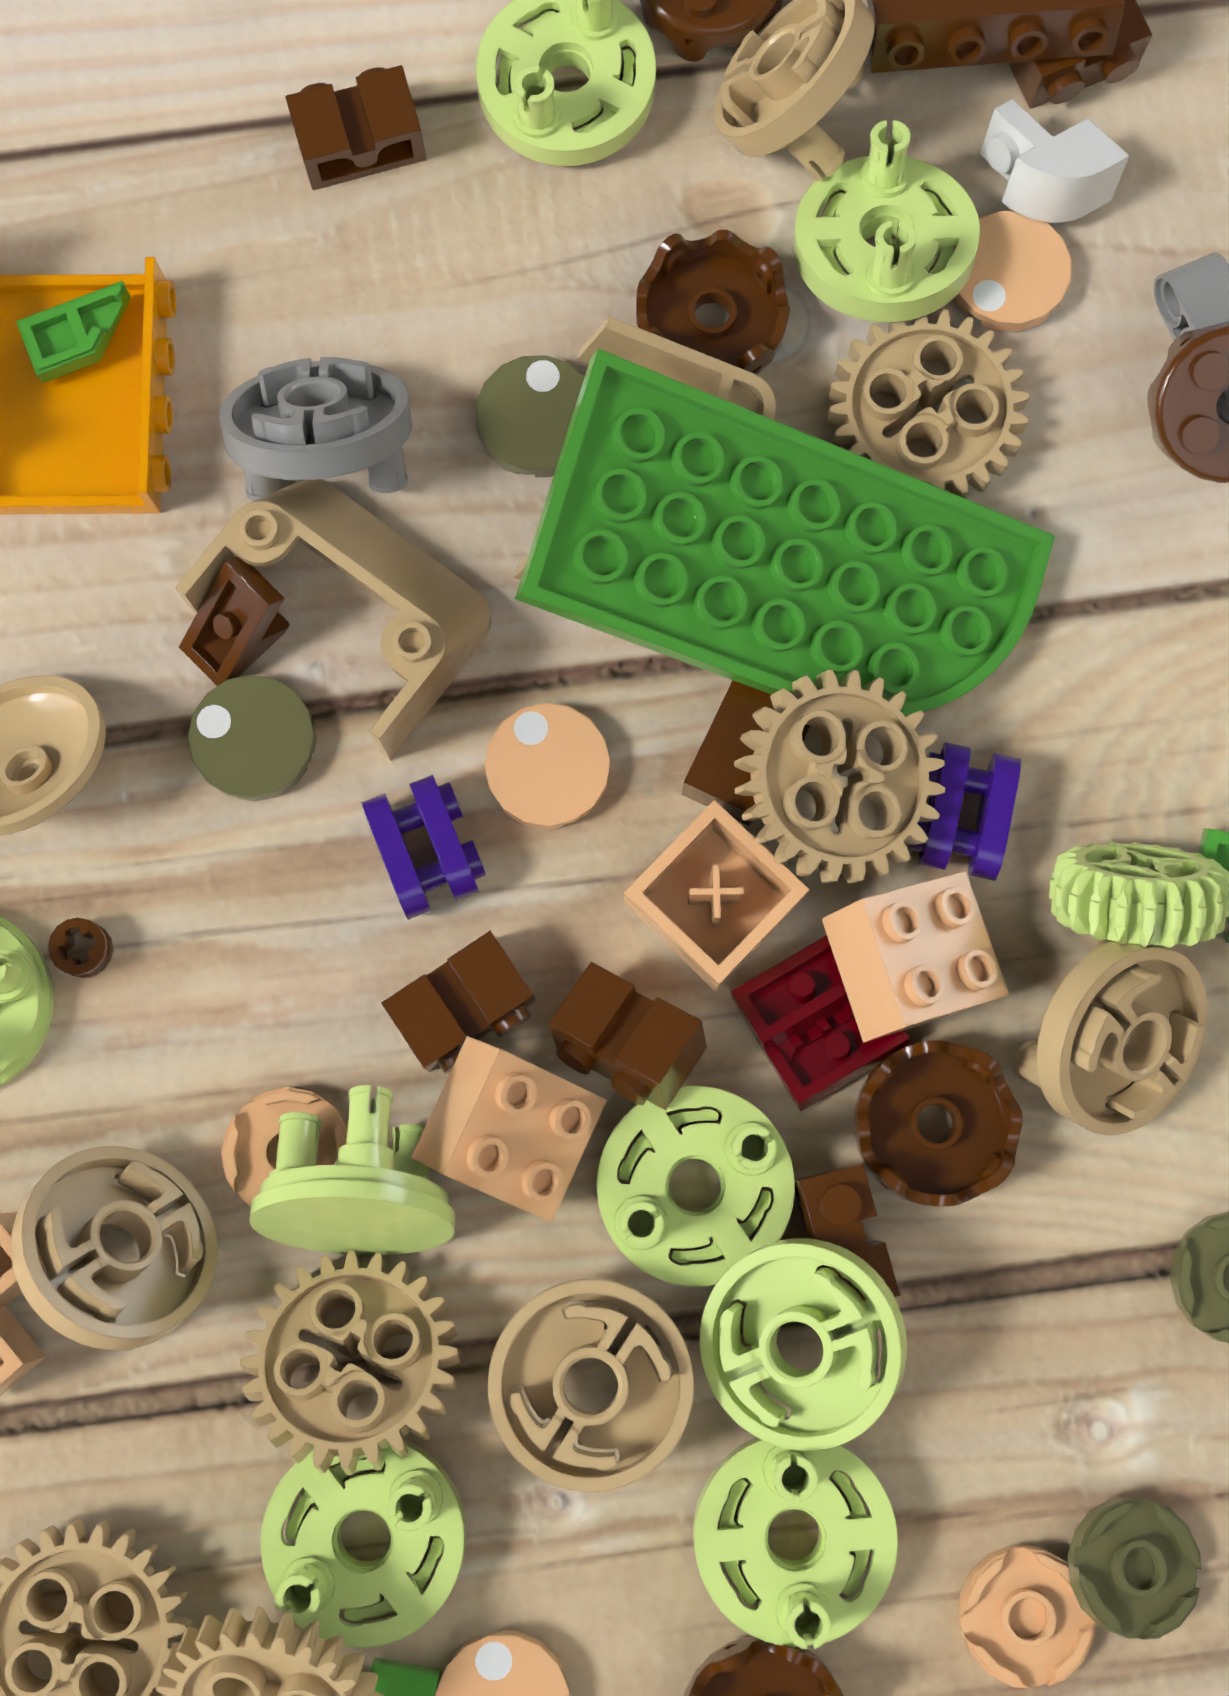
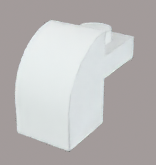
(1050, 175)

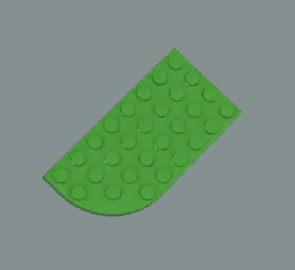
(771, 548)

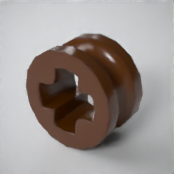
(63, 940)

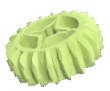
(1140, 894)

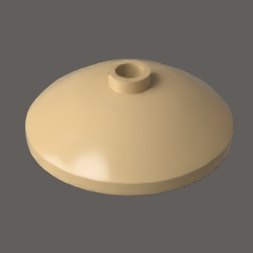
(47, 747)

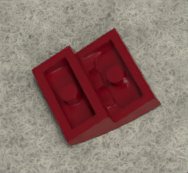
(809, 1026)

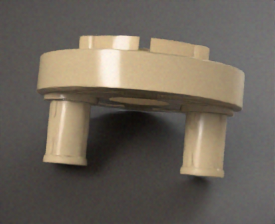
(792, 78)
(1085, 1032)
(129, 1300)
(641, 1419)

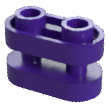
(998, 795)
(457, 863)

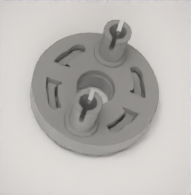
(318, 424)

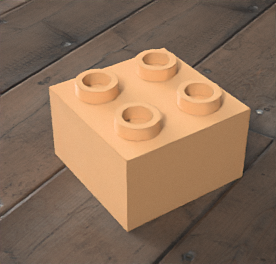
(714, 895)
(914, 955)
(509, 1128)

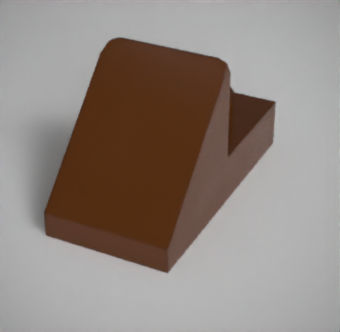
(234, 622)

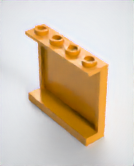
(98, 432)

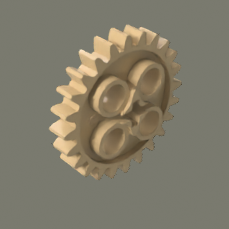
(894, 366)
(785, 765)
(318, 1413)
(87, 1572)
(262, 1661)

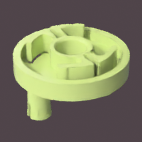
(560, 34)
(886, 198)
(741, 1150)
(785, 1286)
(321, 1577)
(803, 1595)

